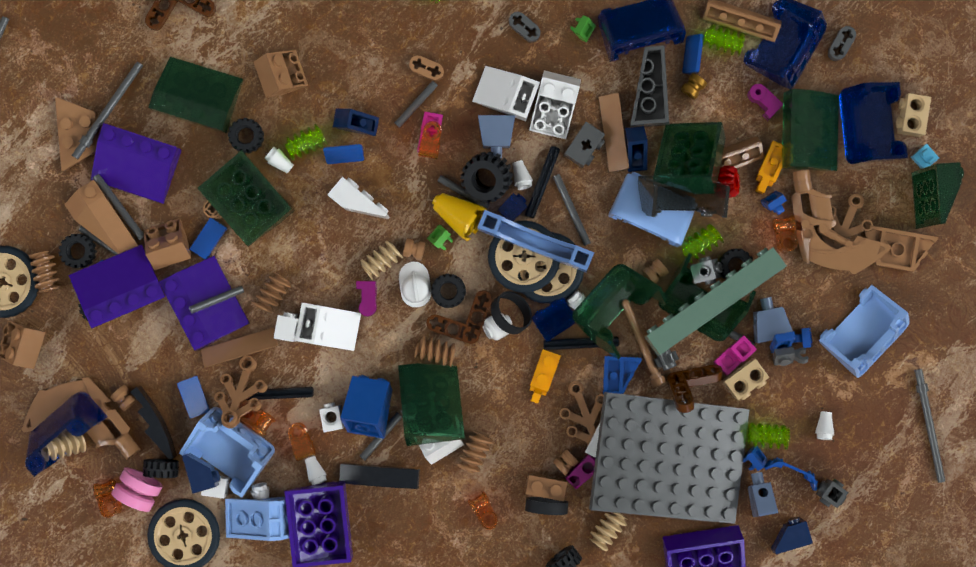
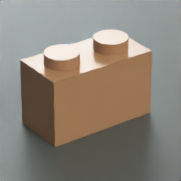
(546, 487)

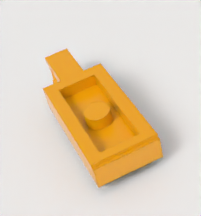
(770, 167)
(543, 374)

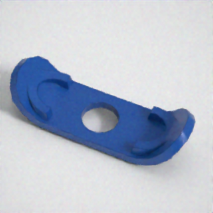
(807, 475)

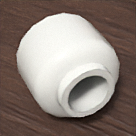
(492, 330)

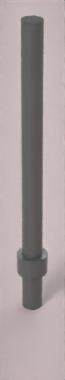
(86, 140)
(922, 389)

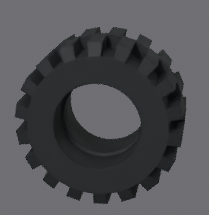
(474, 185)

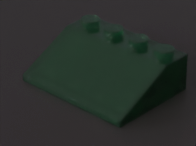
(196, 94)
(810, 130)
(691, 156)
(935, 192)
(245, 198)
(430, 403)

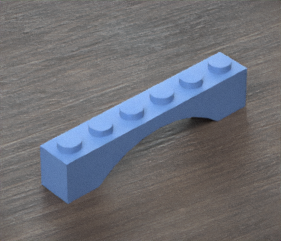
(534, 241)

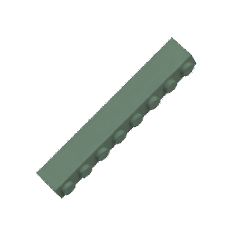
(715, 301)

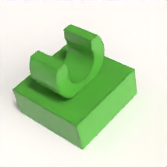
(584, 28)
(439, 236)

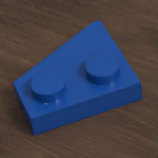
(618, 373)

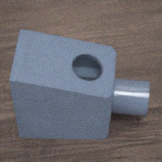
(496, 131)
(769, 321)
(761, 505)

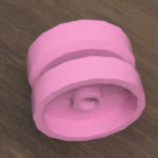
(136, 490)

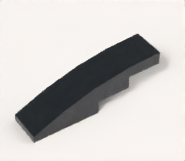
(158, 429)
(379, 476)

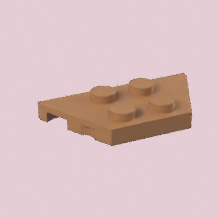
(72, 124)
(906, 247)

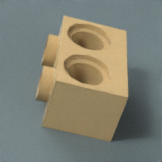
(918, 116)
(743, 374)

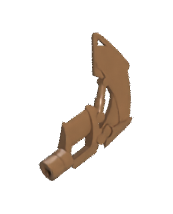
(852, 257)
(50, 400)

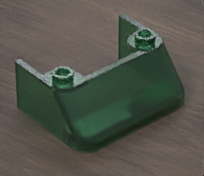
(681, 291)
(605, 303)

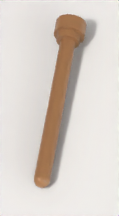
(656, 377)

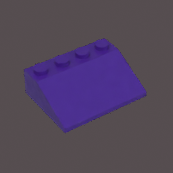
(135, 163)
(116, 286)
(194, 286)
(319, 524)
(706, 548)

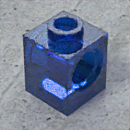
(513, 207)

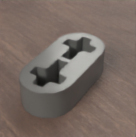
(522, 30)
(838, 41)

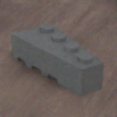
(652, 95)

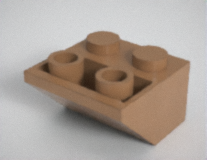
(280, 73)
(166, 244)
(21, 344)

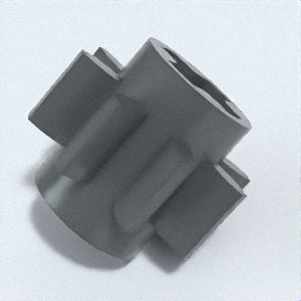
(666, 360)

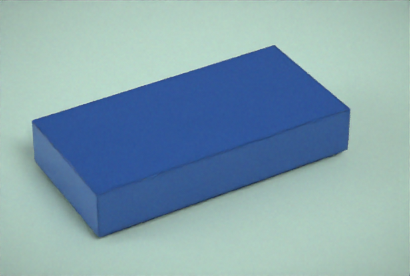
(208, 238)
(782, 340)

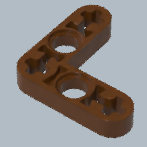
(172, 3)
(463, 328)
(705, 375)

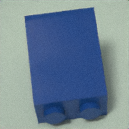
(367, 406)

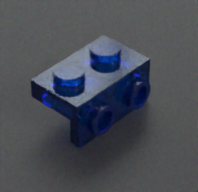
(554, 319)

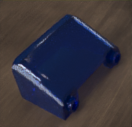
(640, 26)
(795, 43)
(869, 123)
(76, 415)

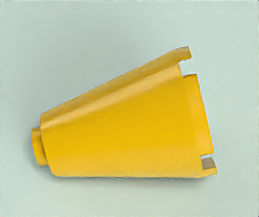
(459, 214)

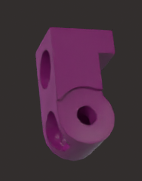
(765, 99)
(369, 297)
(581, 472)

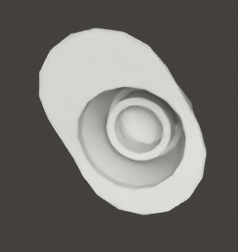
(415, 284)

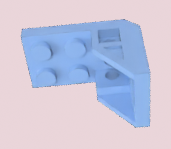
(256, 519)

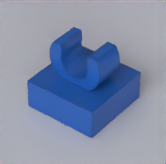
(774, 201)
(805, 337)
(756, 457)

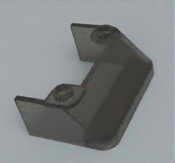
(659, 197)

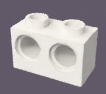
(286, 327)

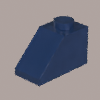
(355, 121)
(636, 148)
(200, 473)
(792, 536)

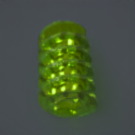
(724, 39)
(305, 142)
(701, 241)
(769, 435)

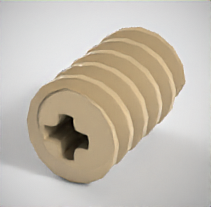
(380, 259)
(62, 444)
(608, 530)

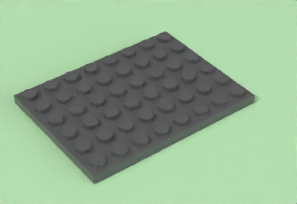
(668, 460)

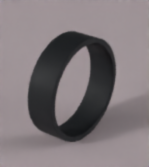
(500, 320)
(546, 506)

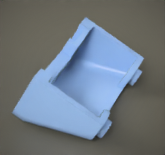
(666, 225)
(866, 331)
(233, 451)

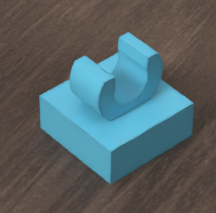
(924, 157)

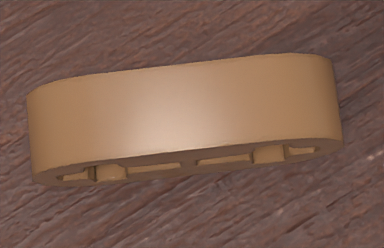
(428, 64)

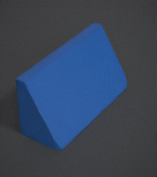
(692, 54)
(344, 154)
(193, 397)

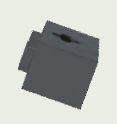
(587, 134)

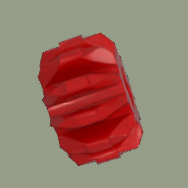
(730, 177)

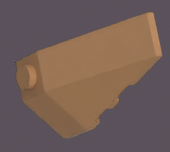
(96, 214)

